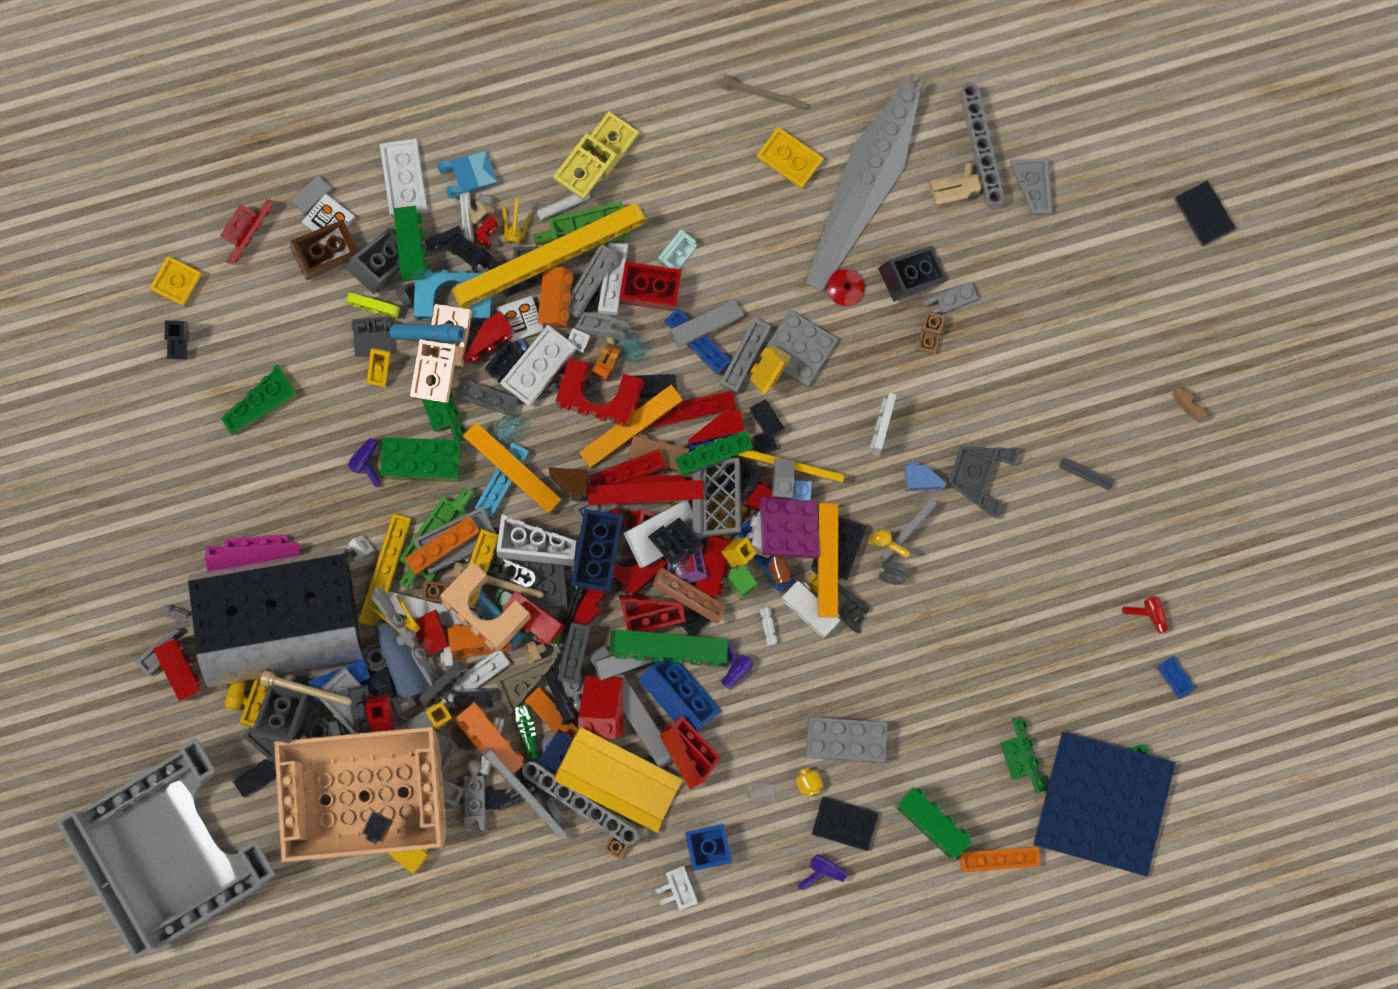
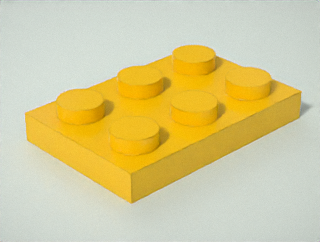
(789, 158)

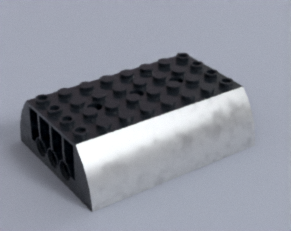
(279, 639)

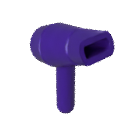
(361, 458)
(739, 667)
(825, 867)

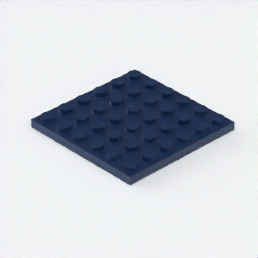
(1104, 803)

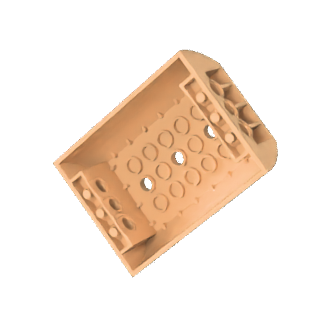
(343, 770)

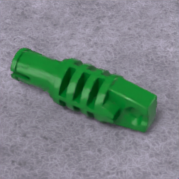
(526, 731)

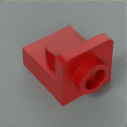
(486, 229)

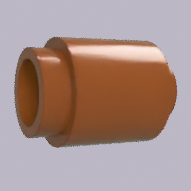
(780, 570)

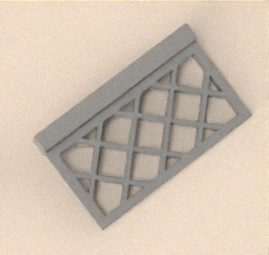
(700, 507)

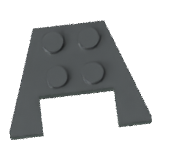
(973, 471)

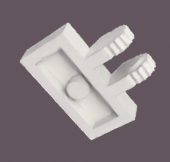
(680, 887)

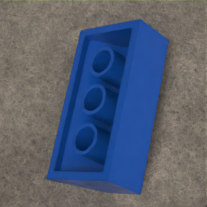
(679, 693)

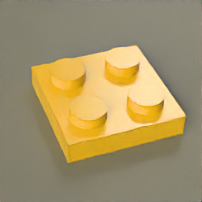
(175, 281)

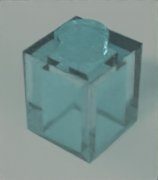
(632, 348)

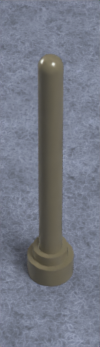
(729, 83)

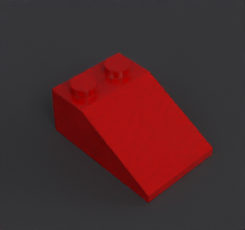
(602, 707)

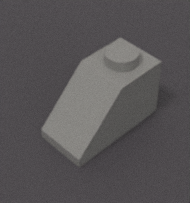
(783, 479)

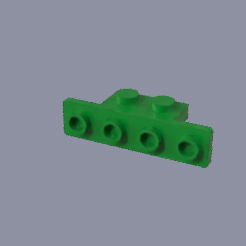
(444, 415)
(717, 451)
(1020, 756)

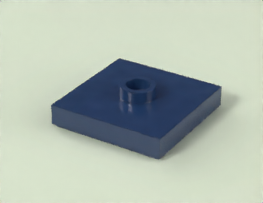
(556, 751)

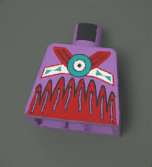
(690, 569)

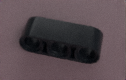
(656, 383)

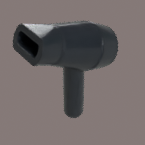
(512, 796)

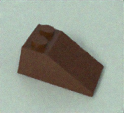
(323, 249)

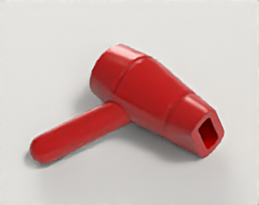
(1153, 609)

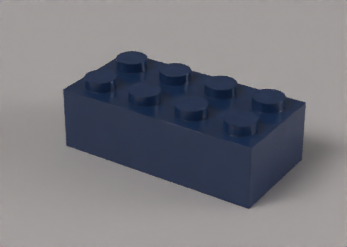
(597, 551)

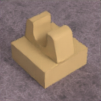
(481, 214)
(533, 652)

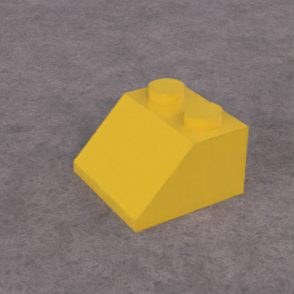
(770, 368)

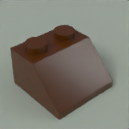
(571, 482)

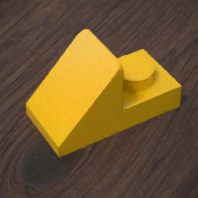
(378, 367)

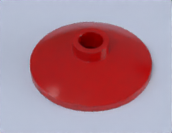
(844, 296)

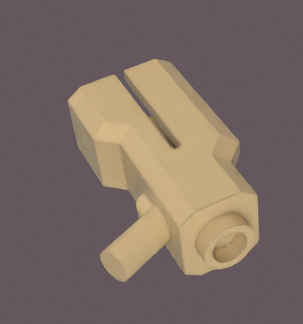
(955, 191)

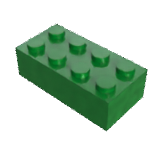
(420, 459)
(933, 824)

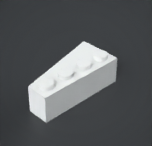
(533, 544)

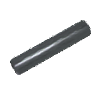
(1086, 474)

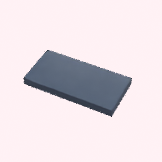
(403, 669)

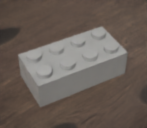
(846, 740)

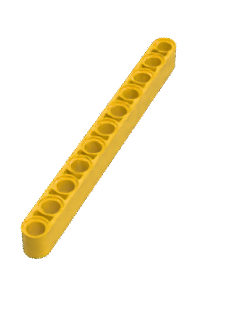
(549, 255)

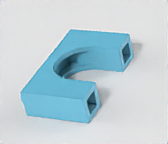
(428, 289)

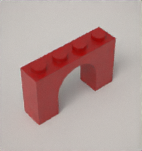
(619, 409)
(635, 578)

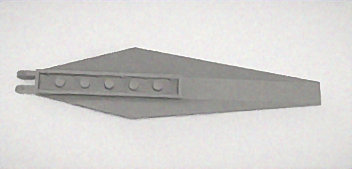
(869, 175)

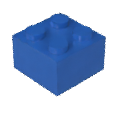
(708, 847)

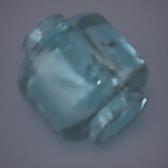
(506, 429)

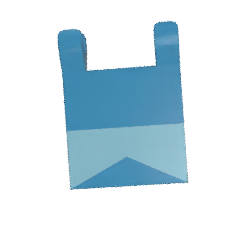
(470, 172)

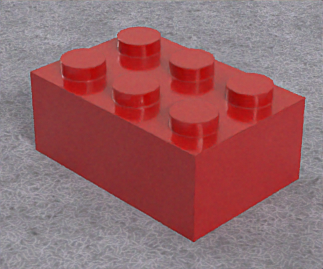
(650, 286)

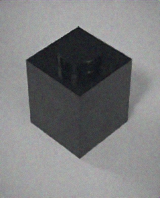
(382, 684)
(377, 827)

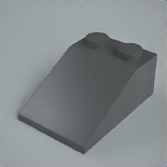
(376, 262)
(280, 714)

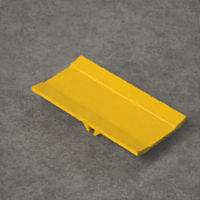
(617, 779)

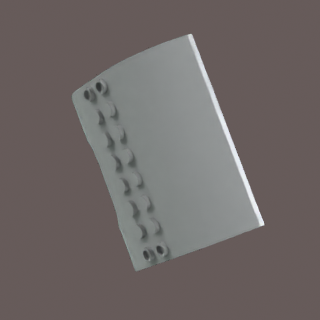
(157, 857)

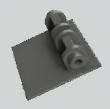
(372, 334)

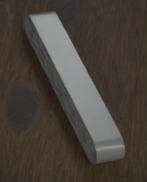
(981, 137)
(638, 717)
(590, 805)

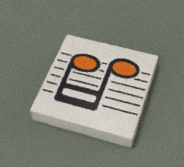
(326, 213)
(522, 317)

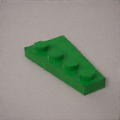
(263, 399)

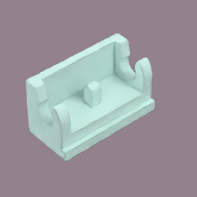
(677, 251)

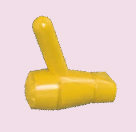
(883, 538)
(235, 696)

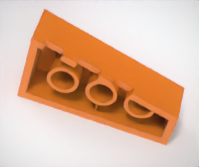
(486, 735)

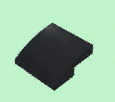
(749, 477)
(675, 541)

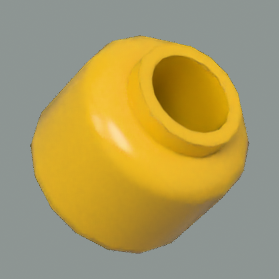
(809, 782)

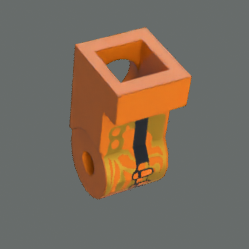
(606, 362)

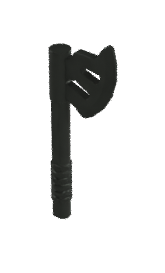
(855, 602)

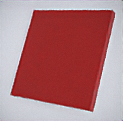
(431, 633)

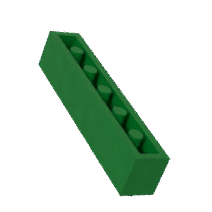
(668, 647)

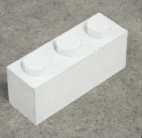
(805, 606)

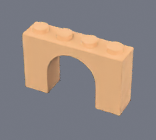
(496, 631)

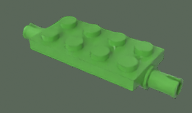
(568, 223)
(443, 513)

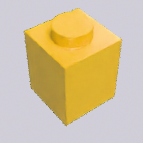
(739, 552)
(439, 715)

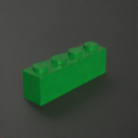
(409, 243)

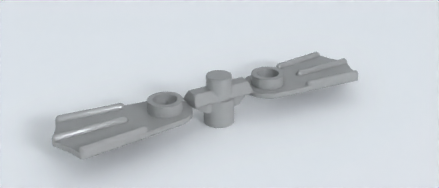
(406, 637)

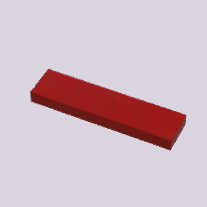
(629, 469)

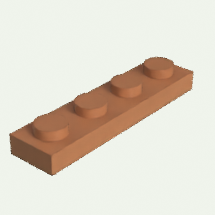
(689, 595)

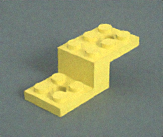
(596, 155)

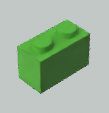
(741, 581)

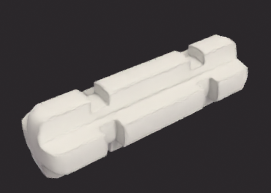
(768, 626)

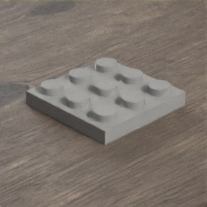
(805, 344)

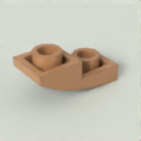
(930, 333)
(1184, 398)
(433, 590)
(616, 847)

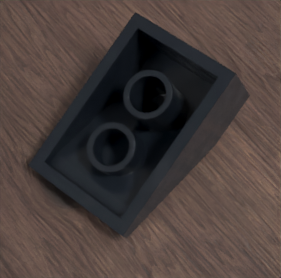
(912, 273)

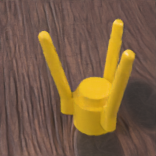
(514, 233)
(409, 622)

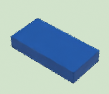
(1175, 677)

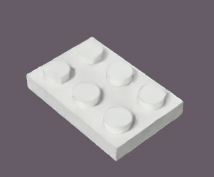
(882, 424)

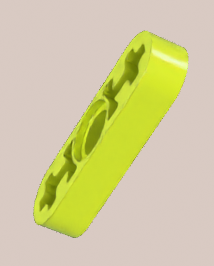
(372, 305)

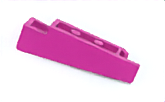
(249, 551)

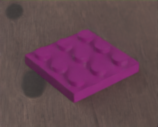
(789, 528)

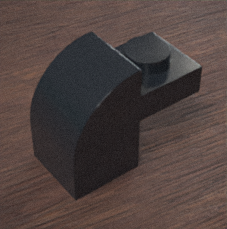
(177, 339)

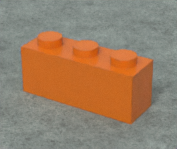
(555, 297)

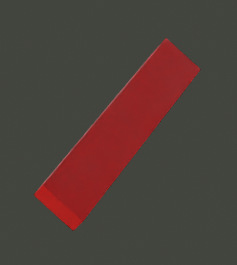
(696, 409)
(645, 492)

